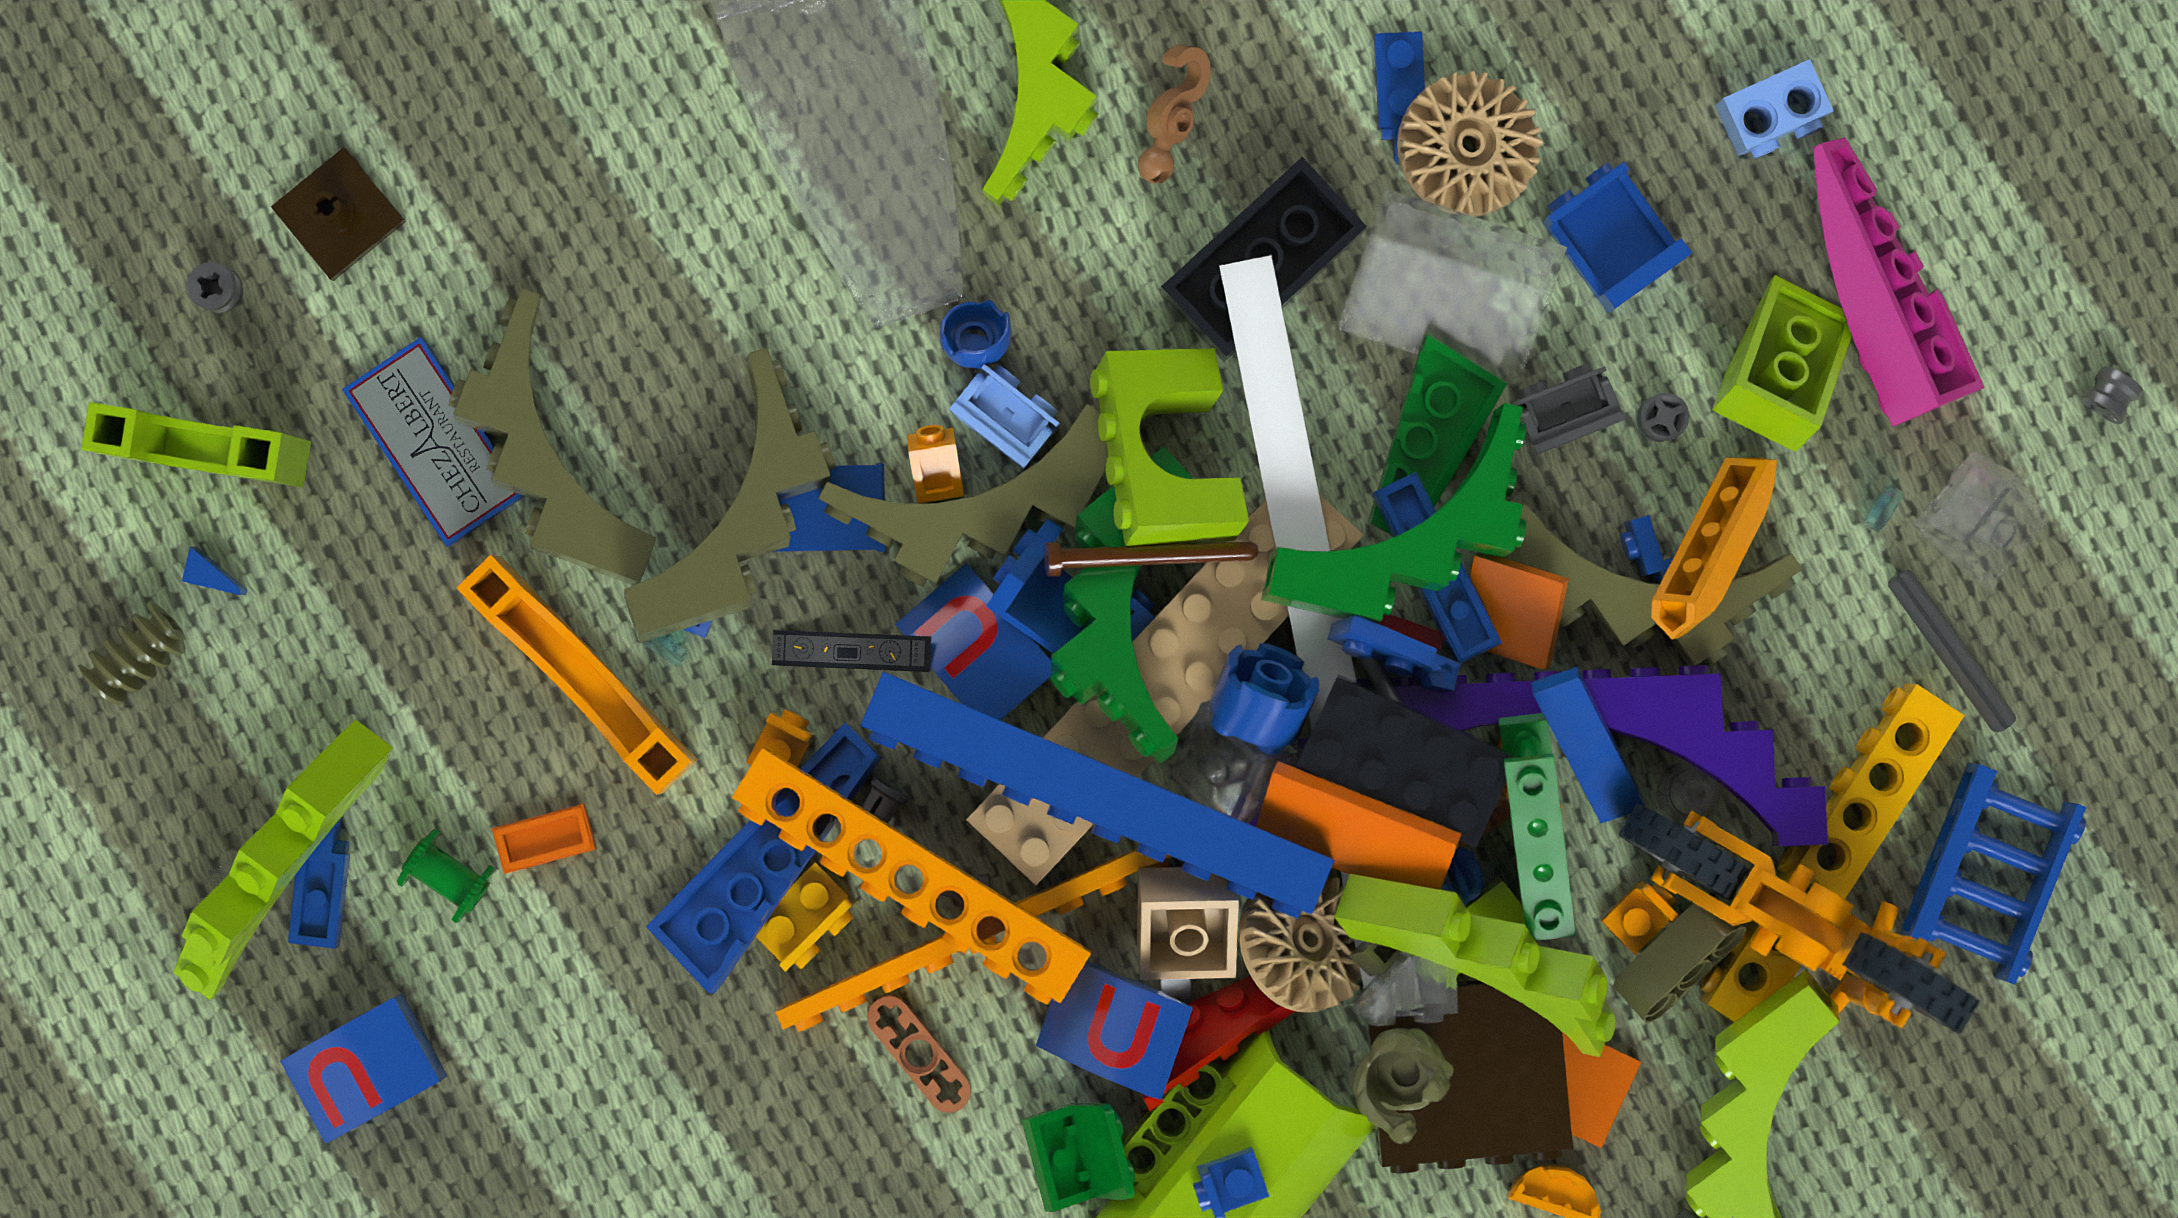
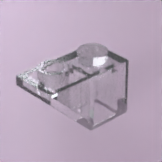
(1409, 989)

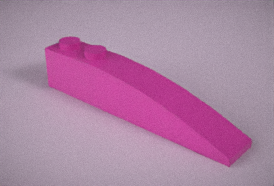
(1899, 329)

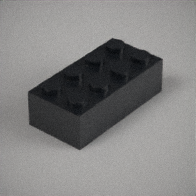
(1294, 222)
(1406, 759)

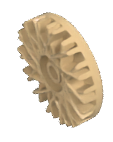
(1494, 123)
(1299, 960)

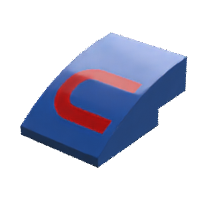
(974, 649)
(1117, 1029)
(364, 1068)

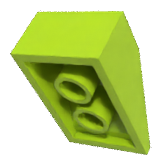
(1785, 365)

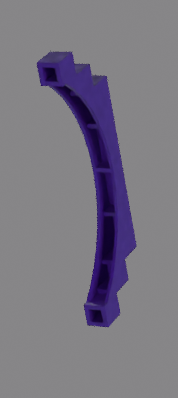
(1668, 712)

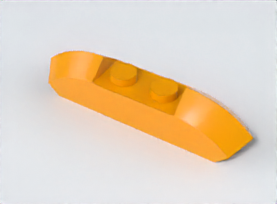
(1714, 544)

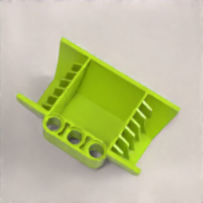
(1254, 1103)

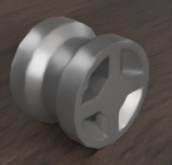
(224, 292)
(2112, 394)
(1671, 413)

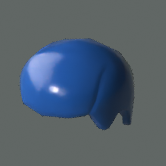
(971, 349)

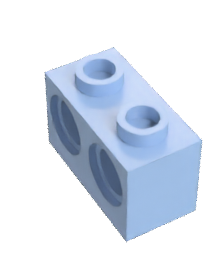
(1769, 101)

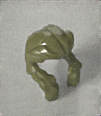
(1400, 1074)

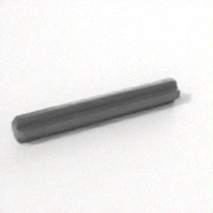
(1952, 651)

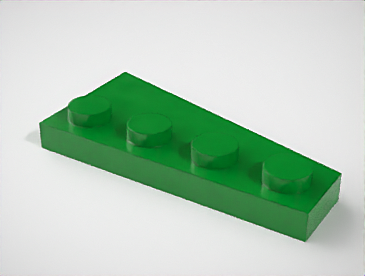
(1438, 420)

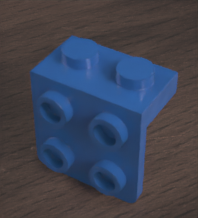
(1032, 598)

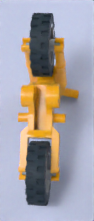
(1811, 926)

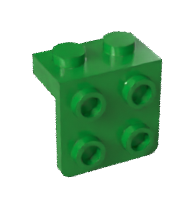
(1078, 1155)

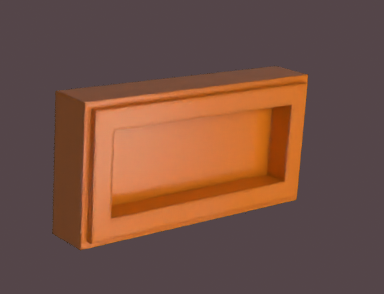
(544, 838)

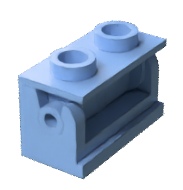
(1005, 415)

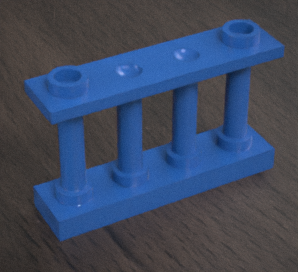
(1962, 835)

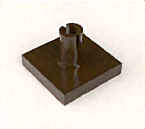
(338, 214)

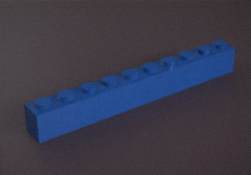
(1097, 793)

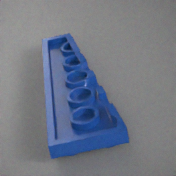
(745, 881)

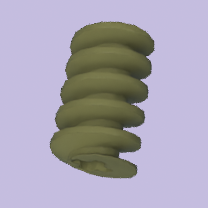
(135, 656)

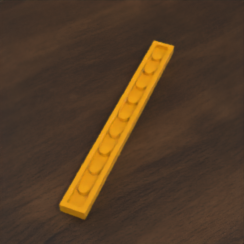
(937, 953)

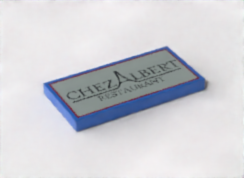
(435, 456)

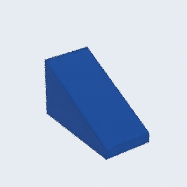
(205, 572)

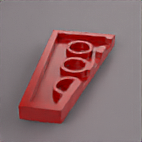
(1218, 1027)

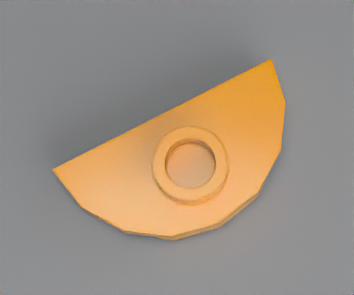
(1557, 1191)

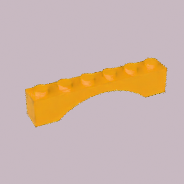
(578, 671)

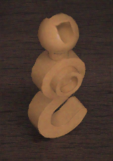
(1171, 114)

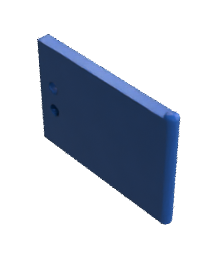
(824, 533)

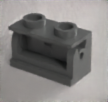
(1568, 409)

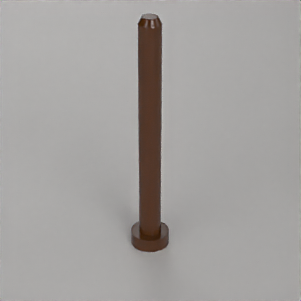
(1059, 558)

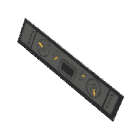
(851, 651)

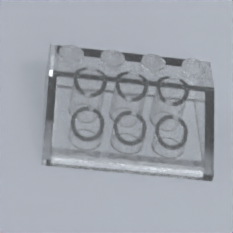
(1451, 279)

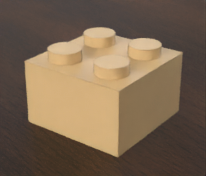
(1185, 925)

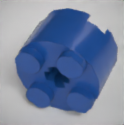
(1263, 697)

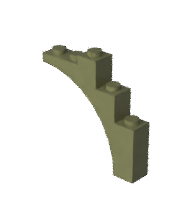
(503, 405)
(930, 532)
(709, 579)
(1626, 603)

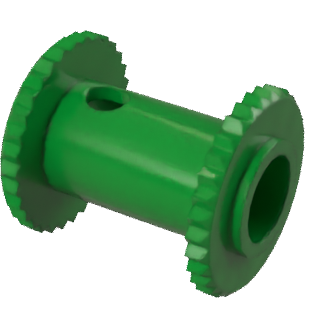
(445, 875)

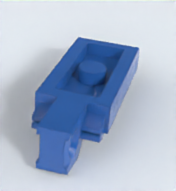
(1398, 79)
(1399, 652)
(321, 893)

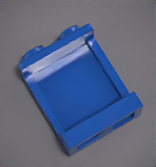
(1613, 236)

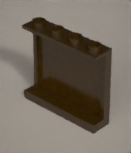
(1503, 1091)

